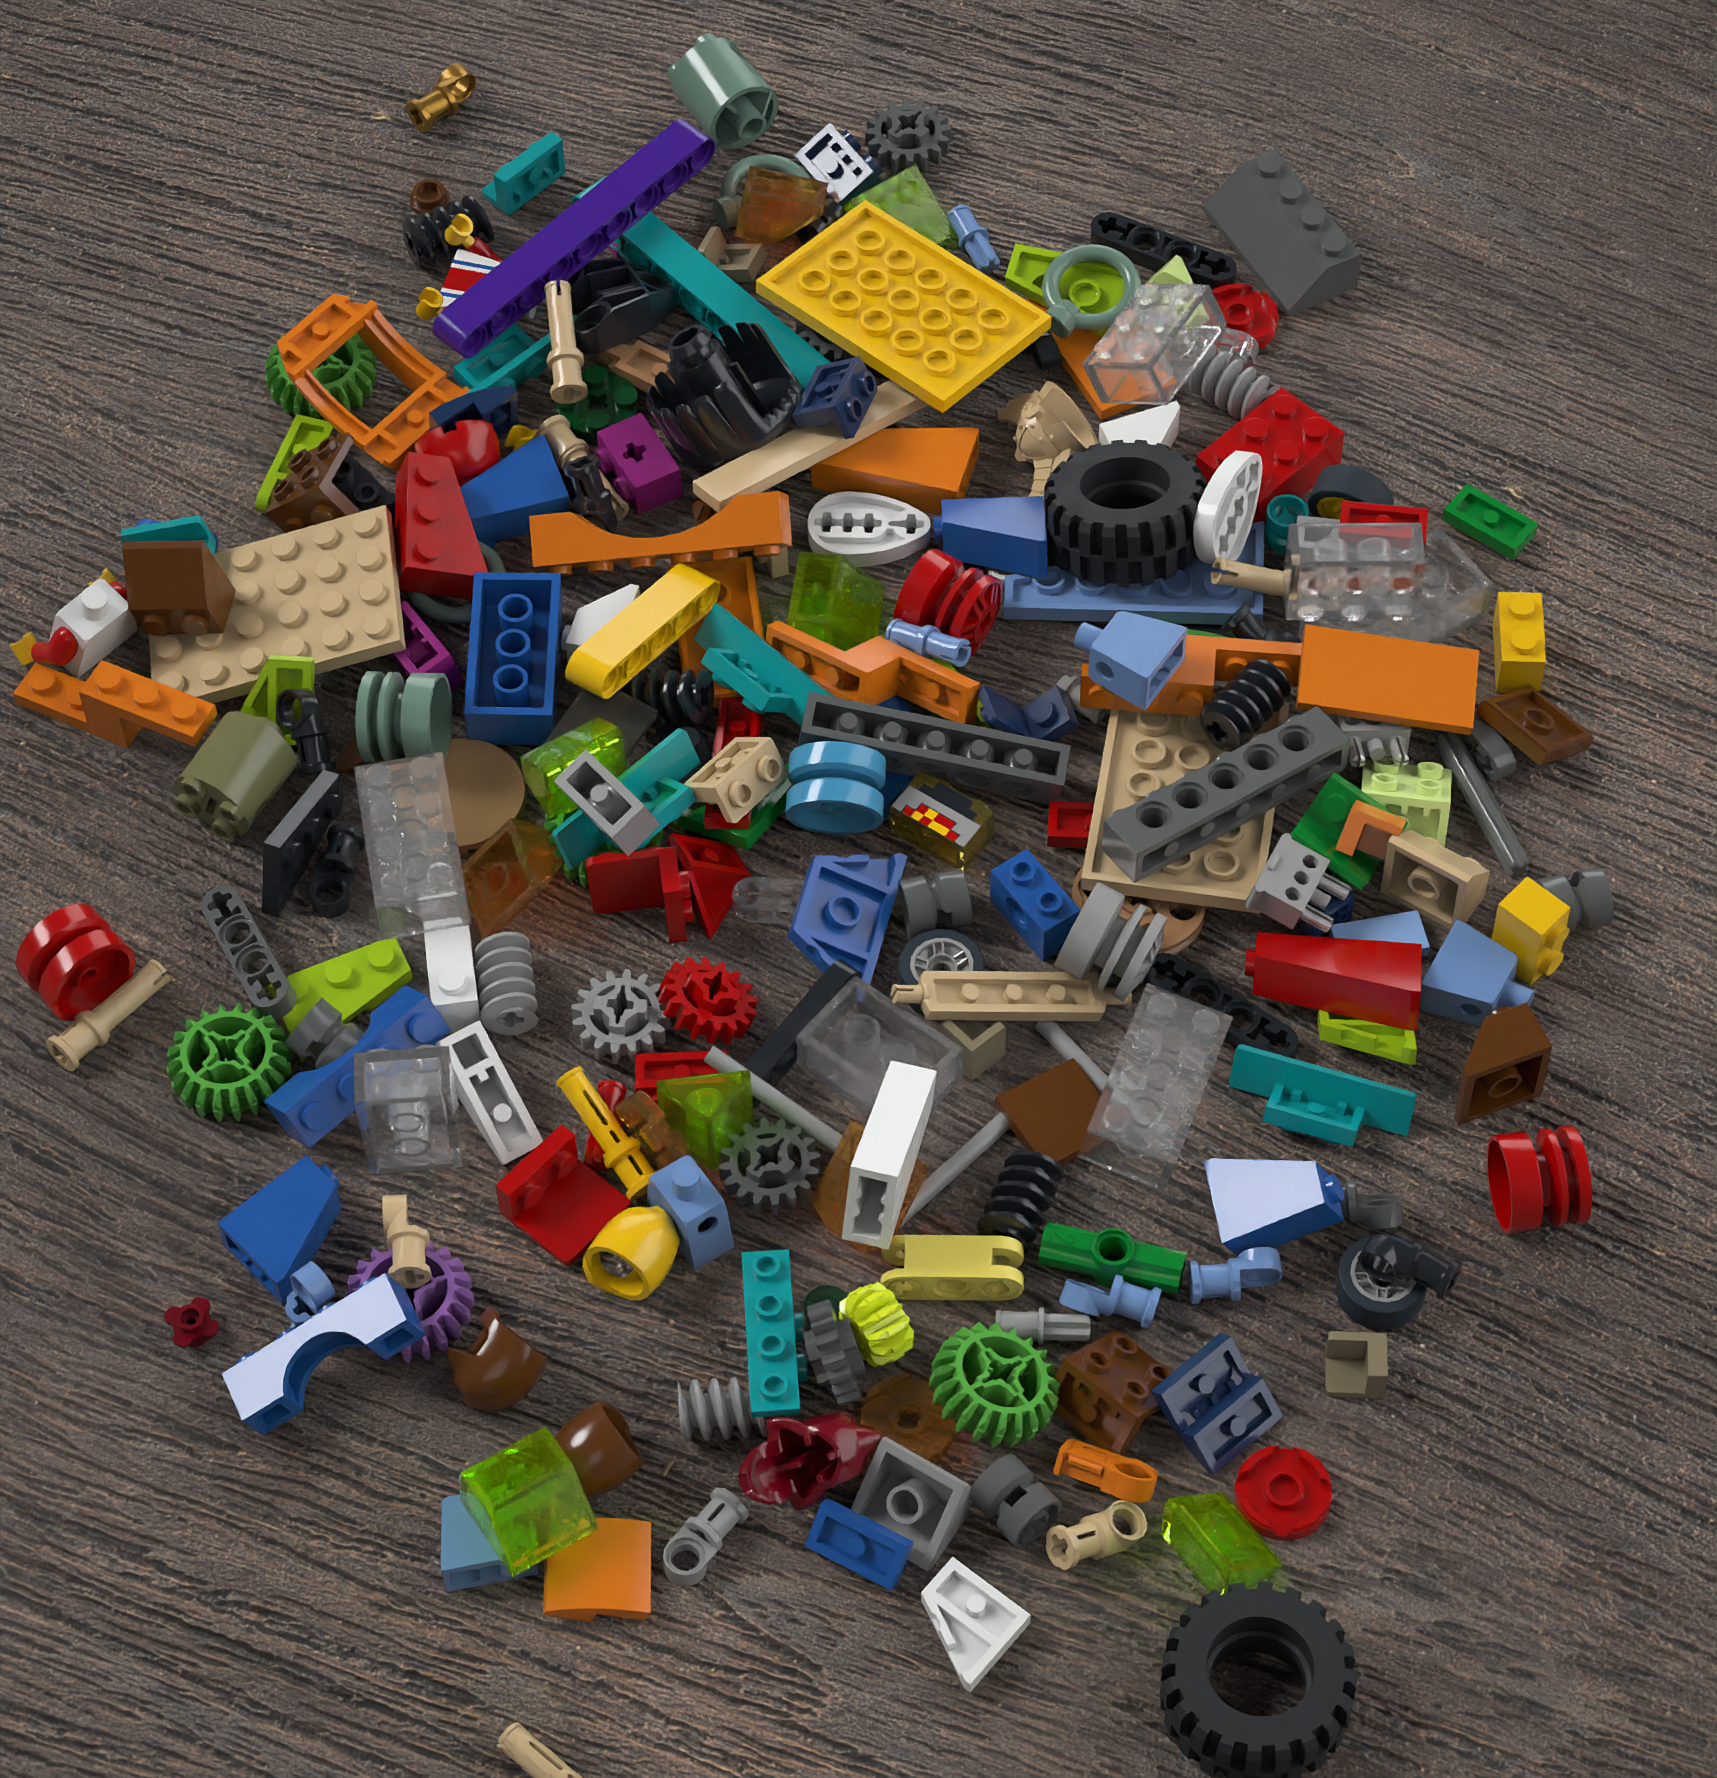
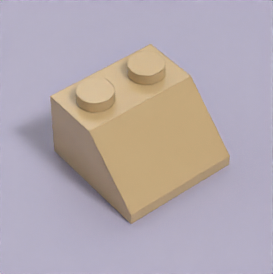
(1432, 878)

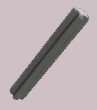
(1483, 804)

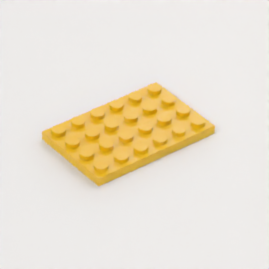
(903, 305)

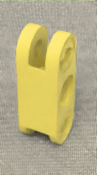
(954, 1267)

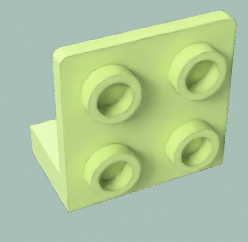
(1412, 792)

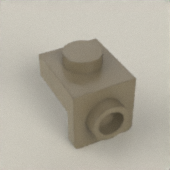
(737, 261)

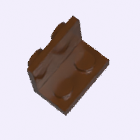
(1109, 1390)

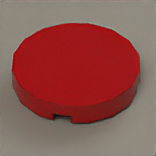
(1248, 311)
(1283, 1492)

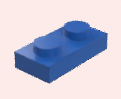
(859, 1544)

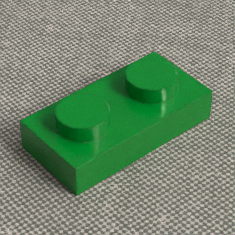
(1490, 521)

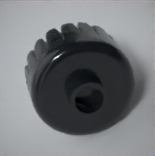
(723, 395)

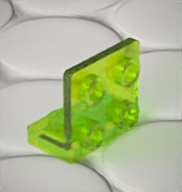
(910, 202)

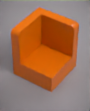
(1369, 830)

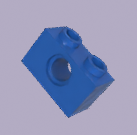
(1033, 903)

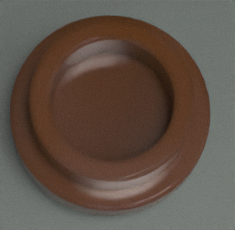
(428, 195)

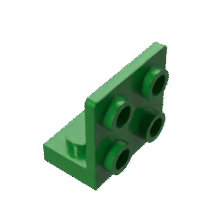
(1324, 823)

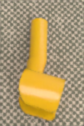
(519, 436)

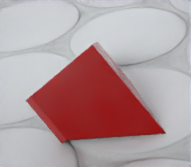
(712, 875)

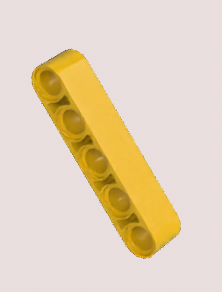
(642, 631)

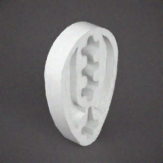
(1228, 508)
(860, 510)

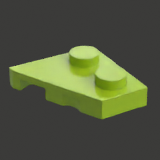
(278, 675)
(1368, 1037)

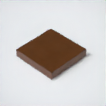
(1535, 725)
(1051, 1111)

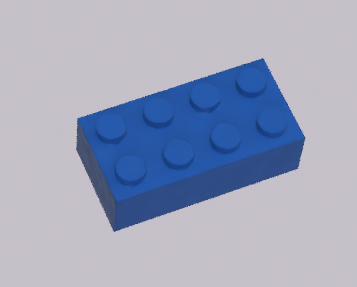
(514, 658)

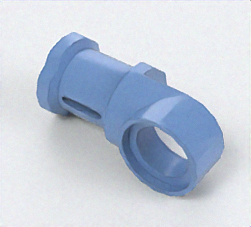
(1250, 1269)
(309, 1294)
(1122, 1299)

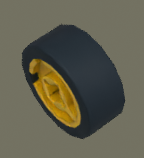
(1346, 483)

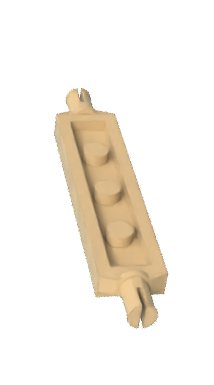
(1008, 996)

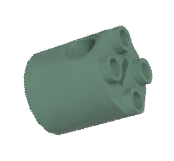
(723, 92)

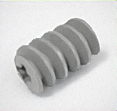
(1227, 386)
(506, 983)
(717, 1409)

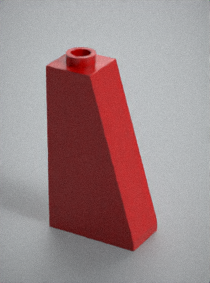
(1340, 976)

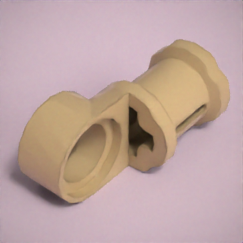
(406, 1242)
(1102, 1544)

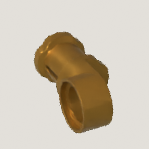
(443, 98)

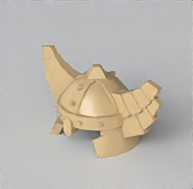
(1047, 430)

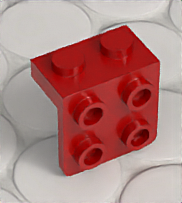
(640, 882)

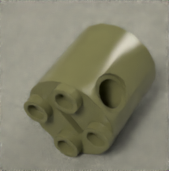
(235, 774)

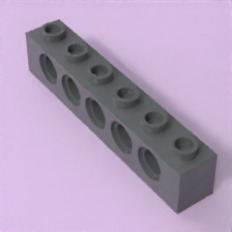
(942, 748)
(1225, 794)

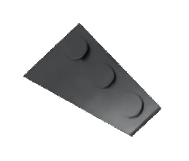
(296, 840)

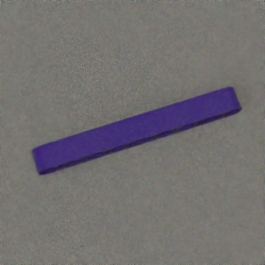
(573, 238)

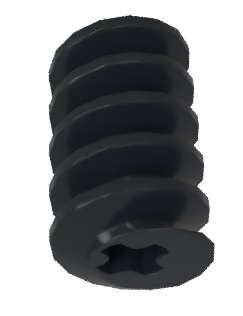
(429, 232)
(675, 698)
(1244, 704)
(1021, 1196)

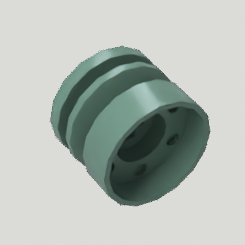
(403, 716)

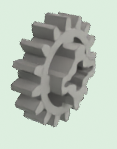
(601, 1009)

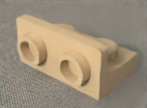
(739, 776)

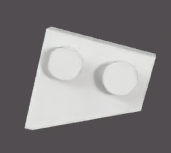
(971, 1620)

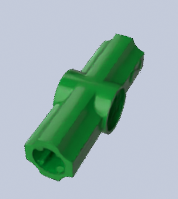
(1139, 1263)

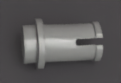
(1072, 687)

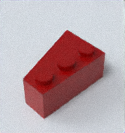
(434, 530)

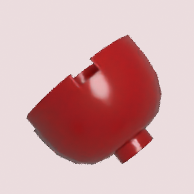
(470, 447)

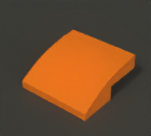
(601, 1573)

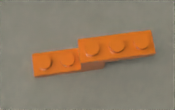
(878, 672)
(1193, 682)
(115, 704)

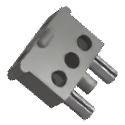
(1374, 739)
(1291, 882)

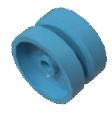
(836, 787)

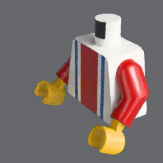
(466, 269)
(83, 629)

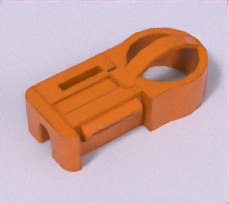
(1111, 1472)

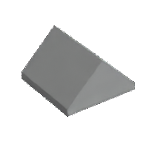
(913, 1500)

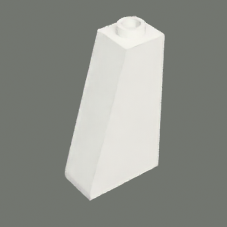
(887, 1154)

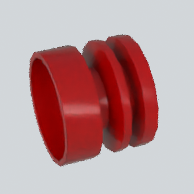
(949, 598)
(1544, 1178)

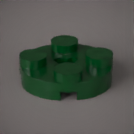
(605, 388)

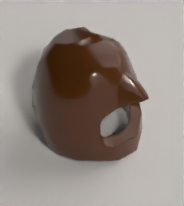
(497, 1367)
(600, 1448)

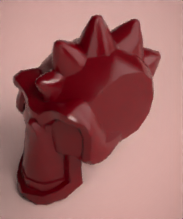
(806, 1458)

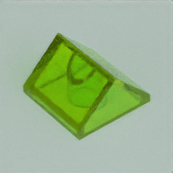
(707, 1111)
(1216, 1542)

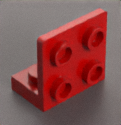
(558, 1198)

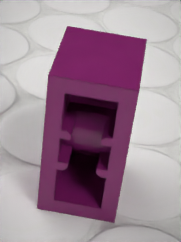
(638, 464)
(423, 651)

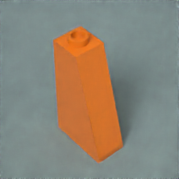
(905, 465)

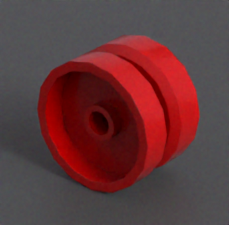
(74, 960)

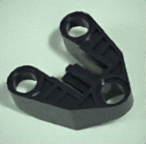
(616, 303)

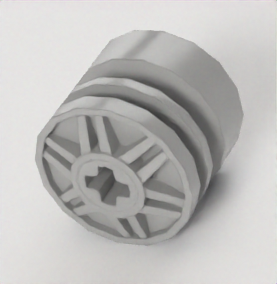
(1111, 942)

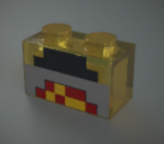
(942, 821)

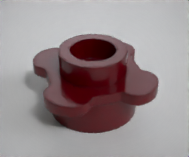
(195, 1334)

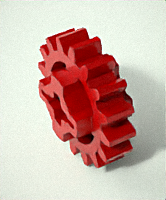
(707, 1000)

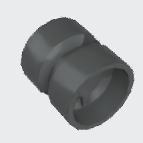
(1586, 894)
(935, 902)
(323, 1035)
(1009, 1494)

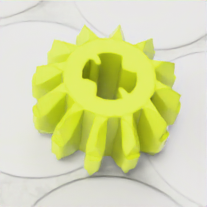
(878, 1324)

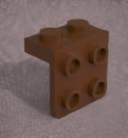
(307, 491)

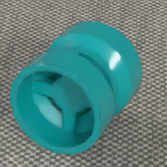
(1279, 514)

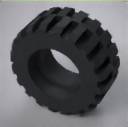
(1123, 512)
(1271, 1625)

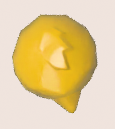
(643, 1239)

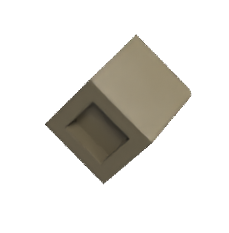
(980, 1044)
(1356, 1364)

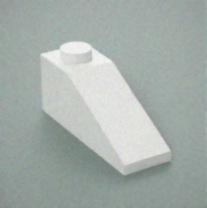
(452, 976)
(490, 1094)

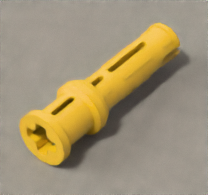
(620, 1151)

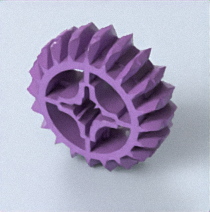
(447, 1286)

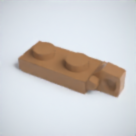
(636, 363)

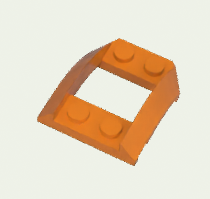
(328, 330)

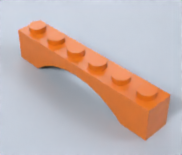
(744, 524)

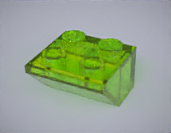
(835, 601)
(548, 761)
(527, 1501)

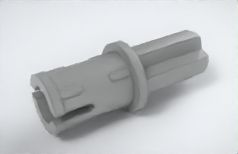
(1045, 1325)

